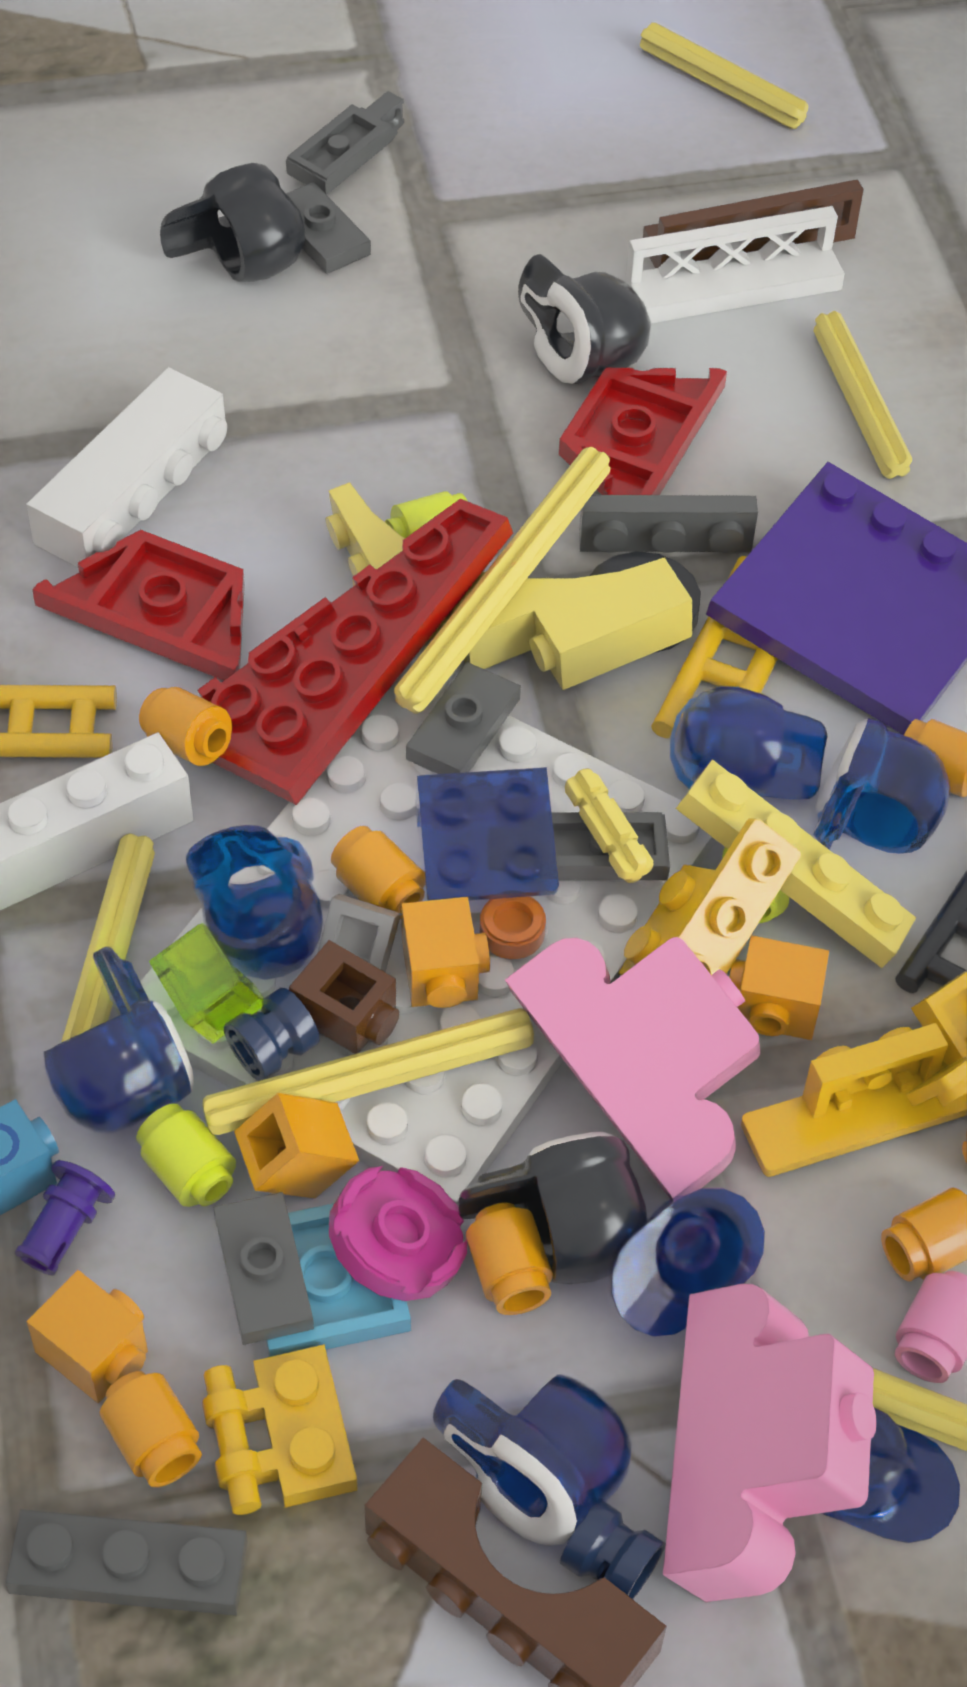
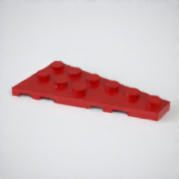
(340, 657)

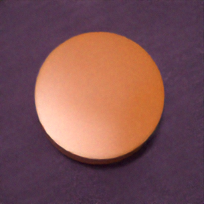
(513, 926)

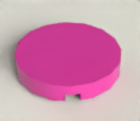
(397, 1233)

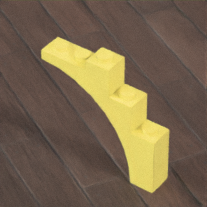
(567, 623)

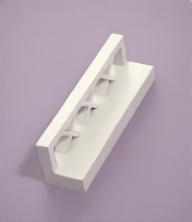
(732, 276)

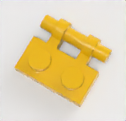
(302, 1423)

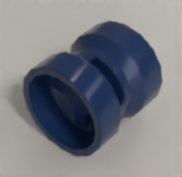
(268, 1036)
(611, 1550)

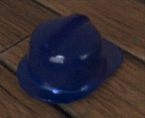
(683, 1250)
(909, 1487)

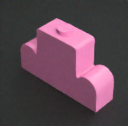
(647, 1049)
(762, 1436)

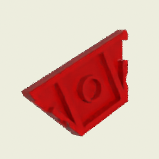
(641, 425)
(157, 600)

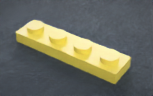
(819, 880)

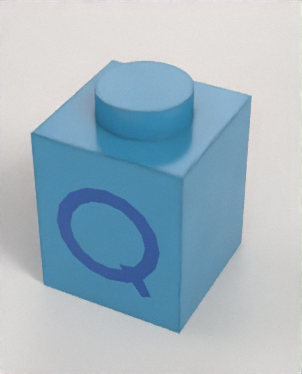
(24, 1156)

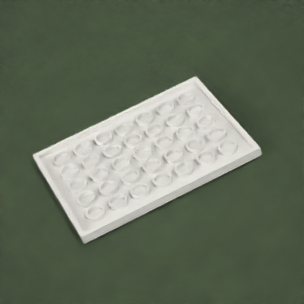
(461, 1117)

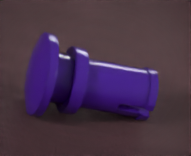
(63, 1215)

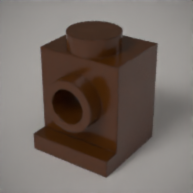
(347, 998)

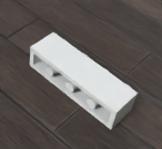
(128, 468)
(86, 812)

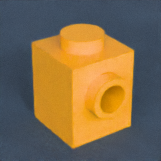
(442, 952)
(781, 986)
(296, 1146)
(89, 1334)

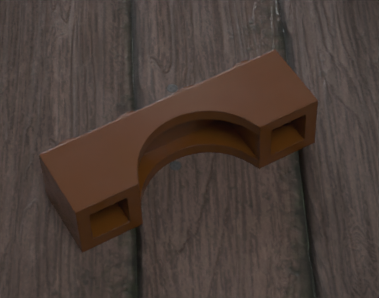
(574, 1638)

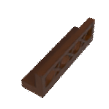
(843, 196)

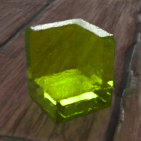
(205, 983)

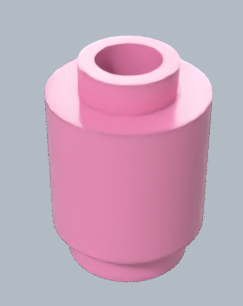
(935, 1328)

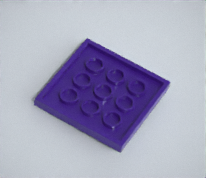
(856, 598)

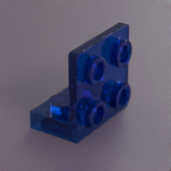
(487, 834)

